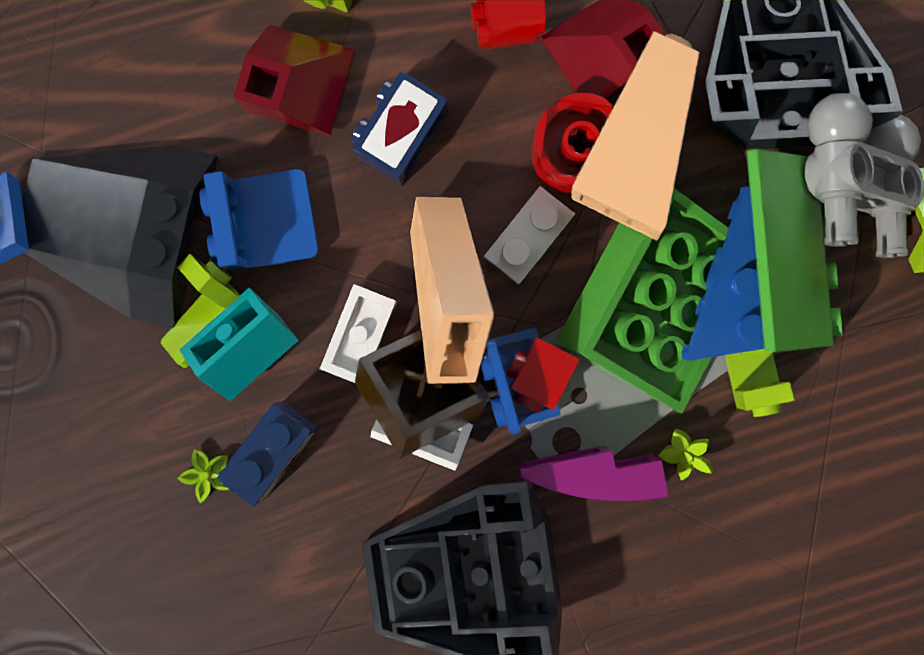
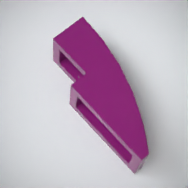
(596, 475)

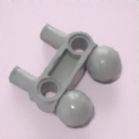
(863, 172)

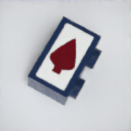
(399, 127)
(267, 453)

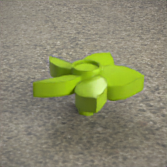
(687, 454)
(204, 473)

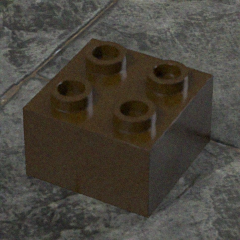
(404, 402)

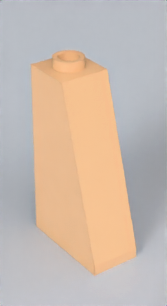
(639, 147)
(449, 291)

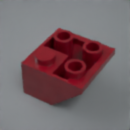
(602, 45)
(294, 79)

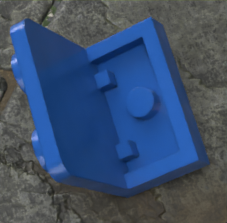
(259, 219)
(494, 365)

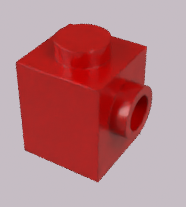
(541, 375)

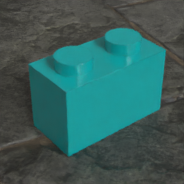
(238, 345)

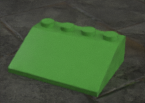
(791, 255)
(645, 304)

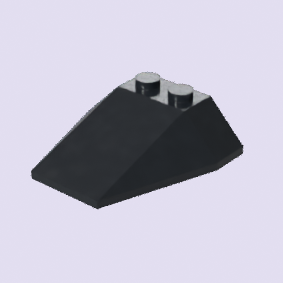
(781, 60)
(118, 224)
(470, 576)

